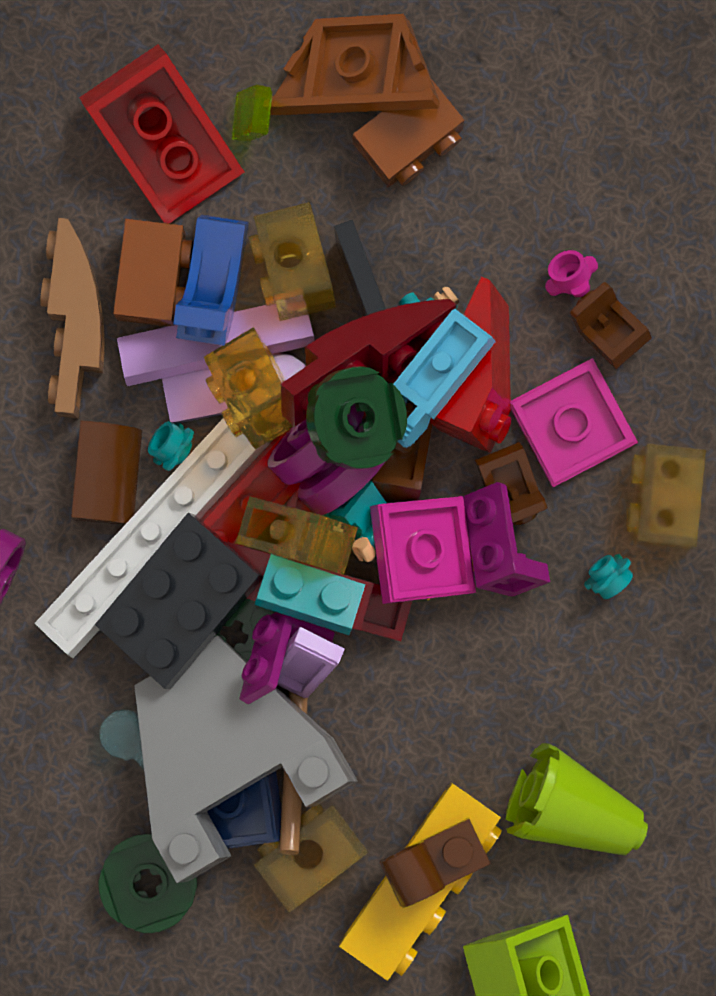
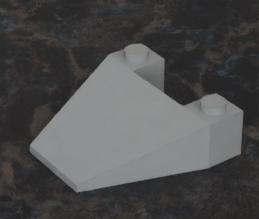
(211, 745)

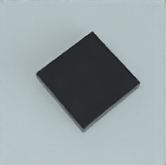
(358, 268)

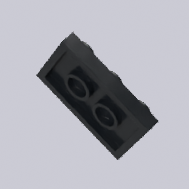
(179, 601)

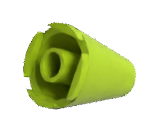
(572, 807)

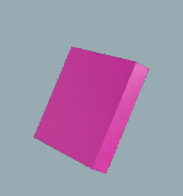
(572, 423)
(422, 549)

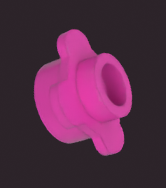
(570, 273)

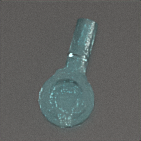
(122, 736)

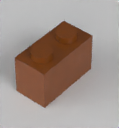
(402, 139)
(151, 272)

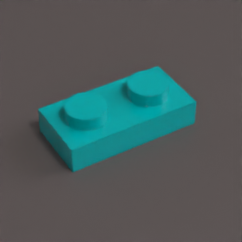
(310, 594)

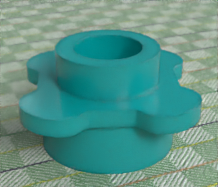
(170, 444)
(609, 576)

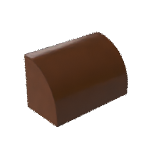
(106, 473)

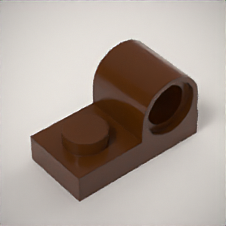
(403, 472)
(434, 863)

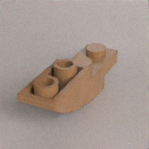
(73, 298)

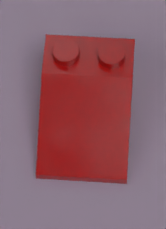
(161, 134)
(482, 402)

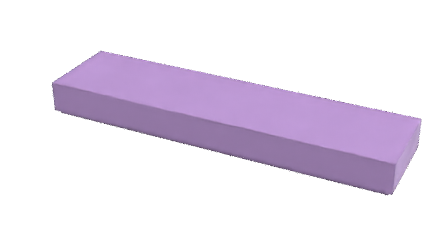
(162, 355)

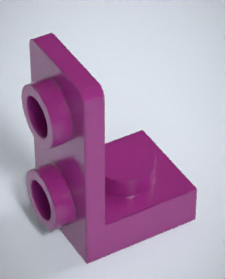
(494, 547)
(268, 653)

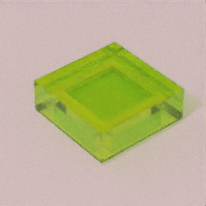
(252, 113)

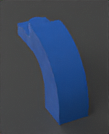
(212, 281)

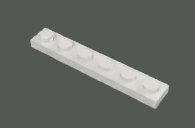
(191, 489)

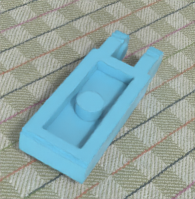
(440, 370)

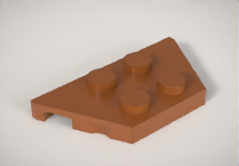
(356, 68)

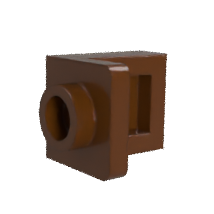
(609, 325)
(513, 469)

